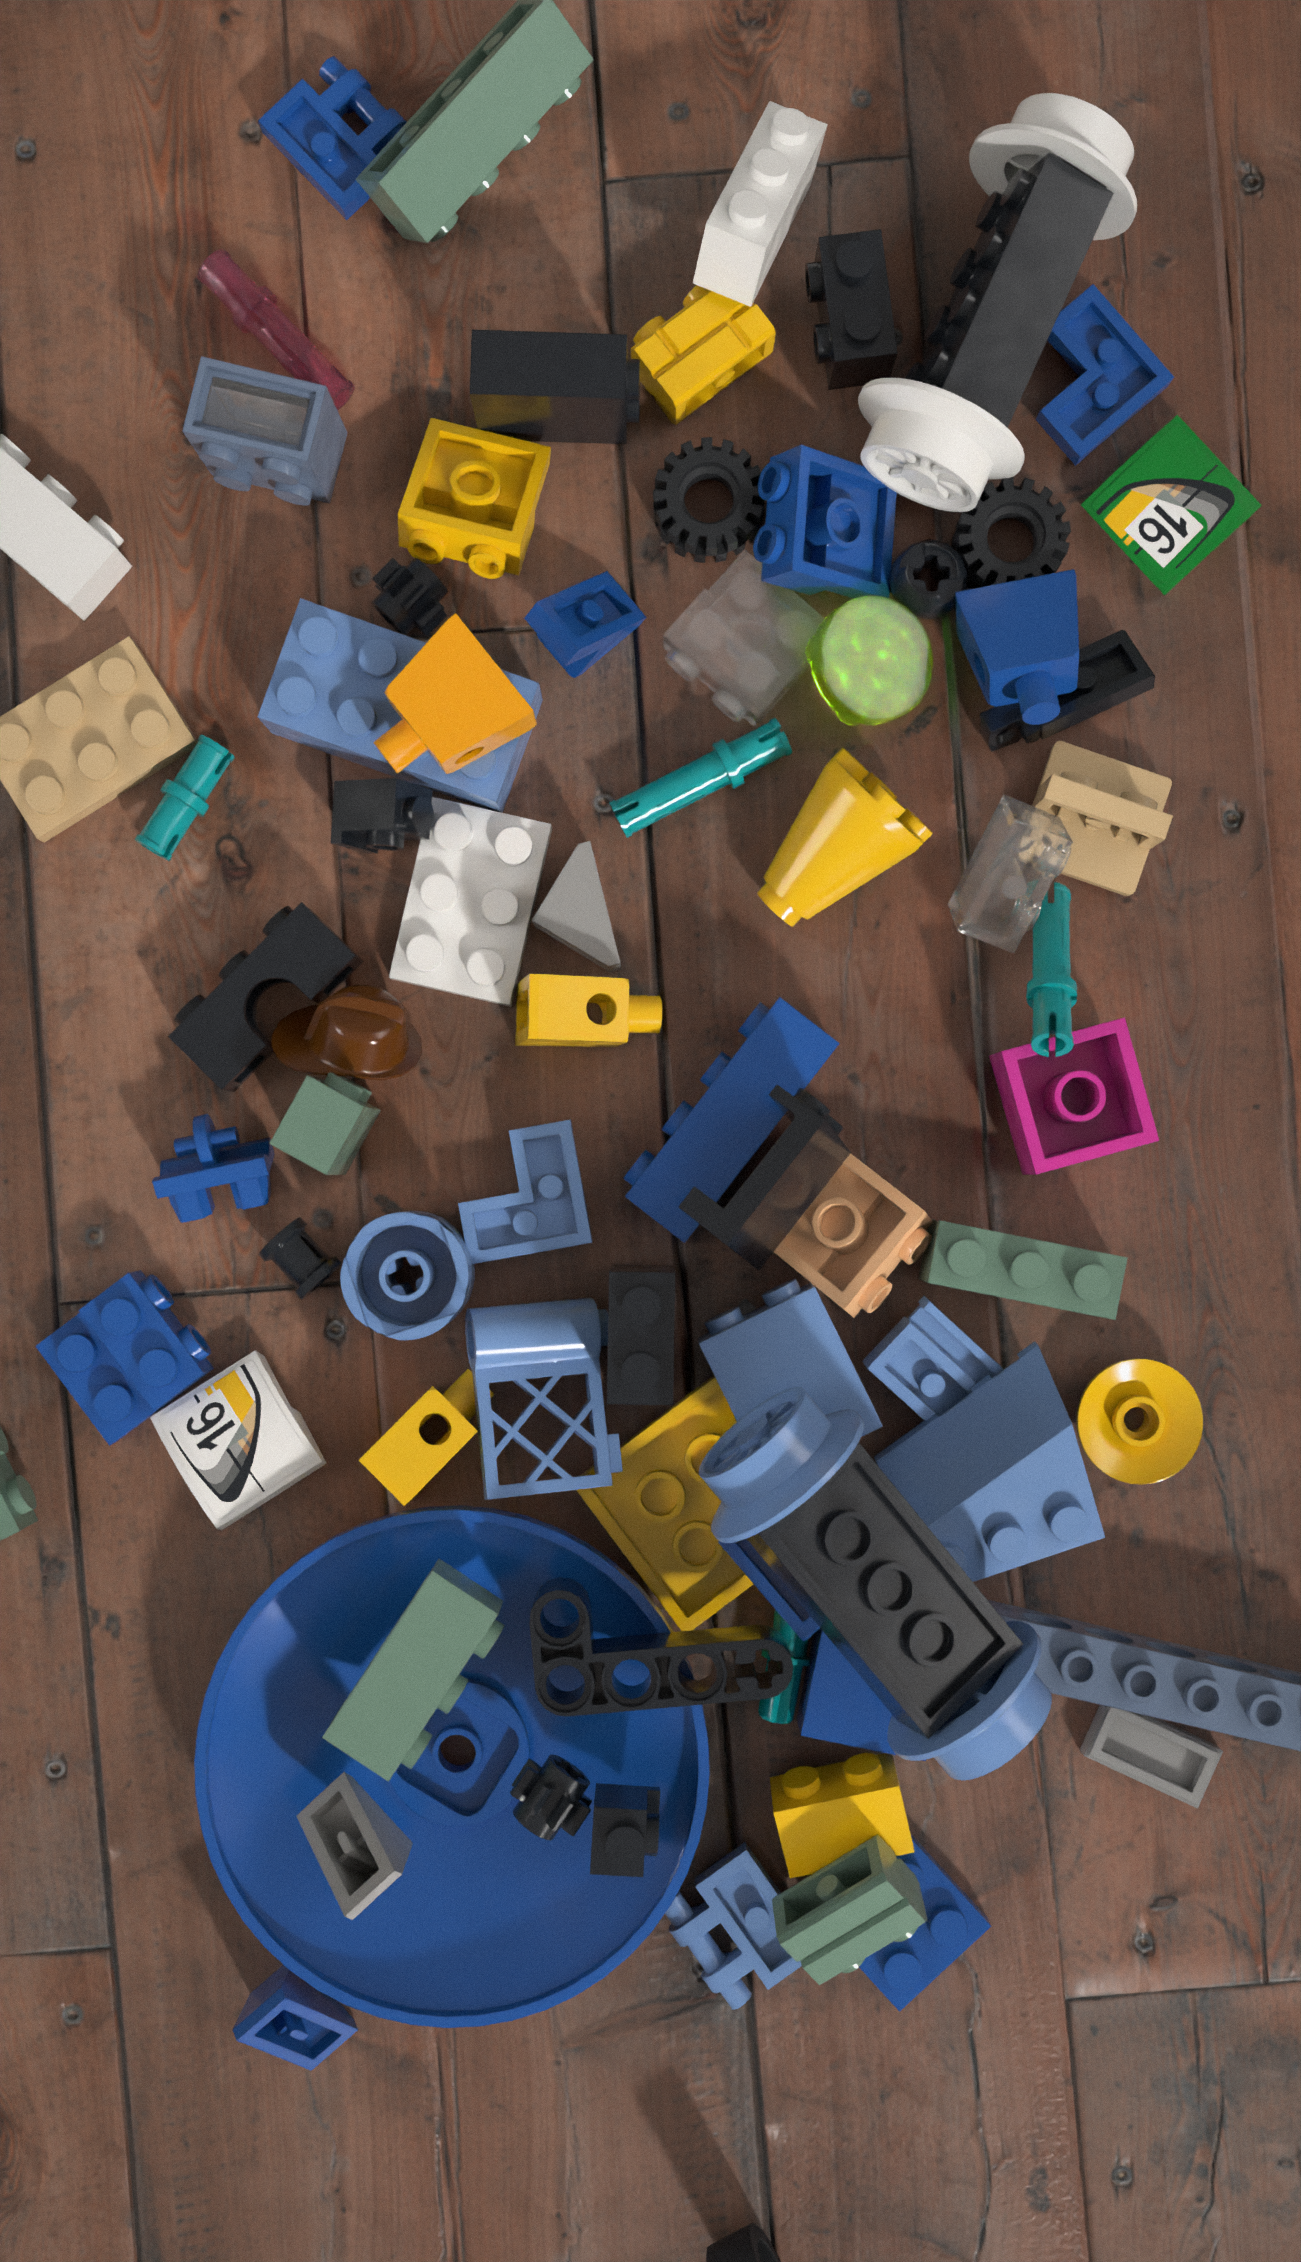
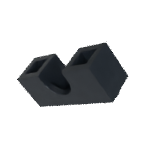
(222, 1028)

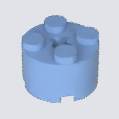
(395, 1308)

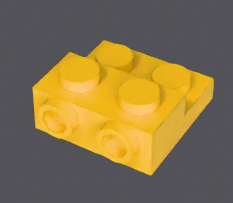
(472, 498)

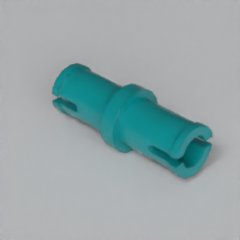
(185, 797)

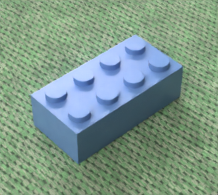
(334, 700)

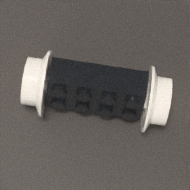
(1051, 191)

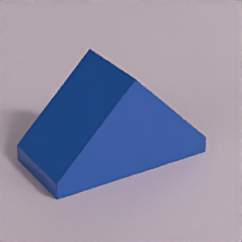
(293, 2020)

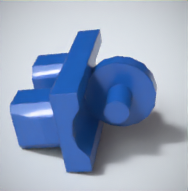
(212, 1160)

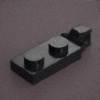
(1107, 676)

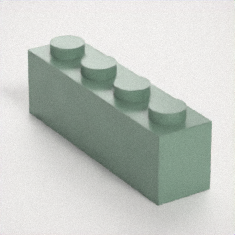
(476, 120)

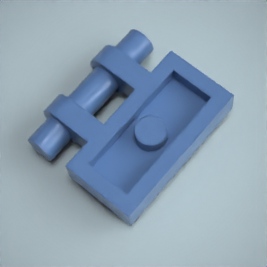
(739, 1898)

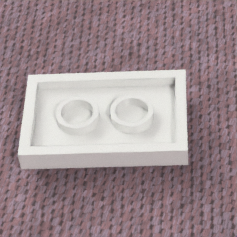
(471, 902)

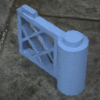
(537, 1343)

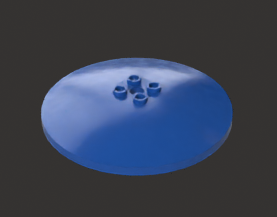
(485, 1909)

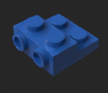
(825, 525)
(126, 1355)

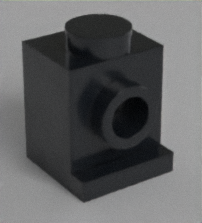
(380, 814)
(624, 1829)

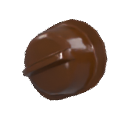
(350, 1034)

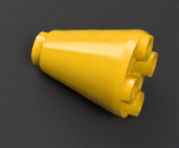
(839, 841)

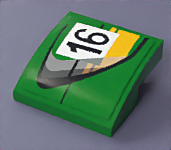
(1171, 505)

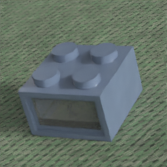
(265, 431)

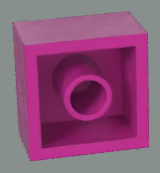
(1075, 1102)

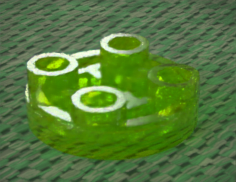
(871, 660)

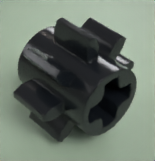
(409, 596)
(551, 1797)

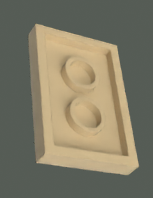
(89, 739)

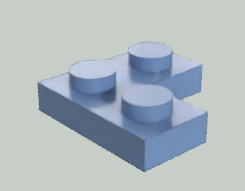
(546, 1210)

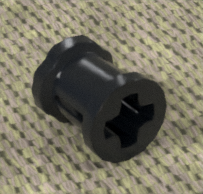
(300, 1258)

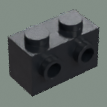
(853, 309)

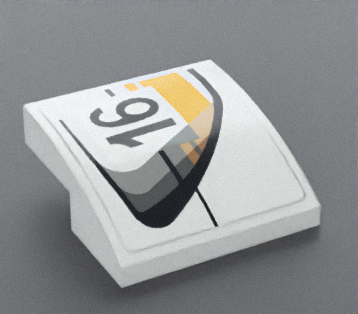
(237, 1440)

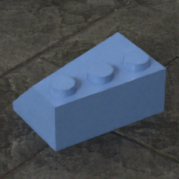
(999, 1473)

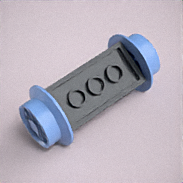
(878, 1584)

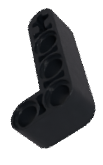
(659, 1652)

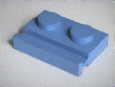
(929, 1361)

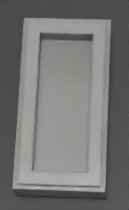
(1152, 1753)

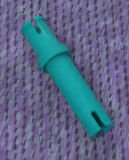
(701, 777)
(1051, 989)

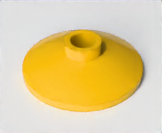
(1169, 1427)

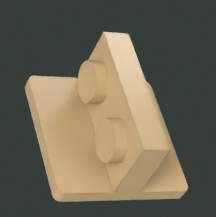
(1108, 812)

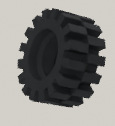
(702, 464)
(1022, 505)

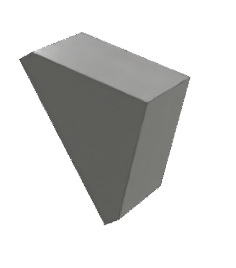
(577, 911)
(354, 1843)

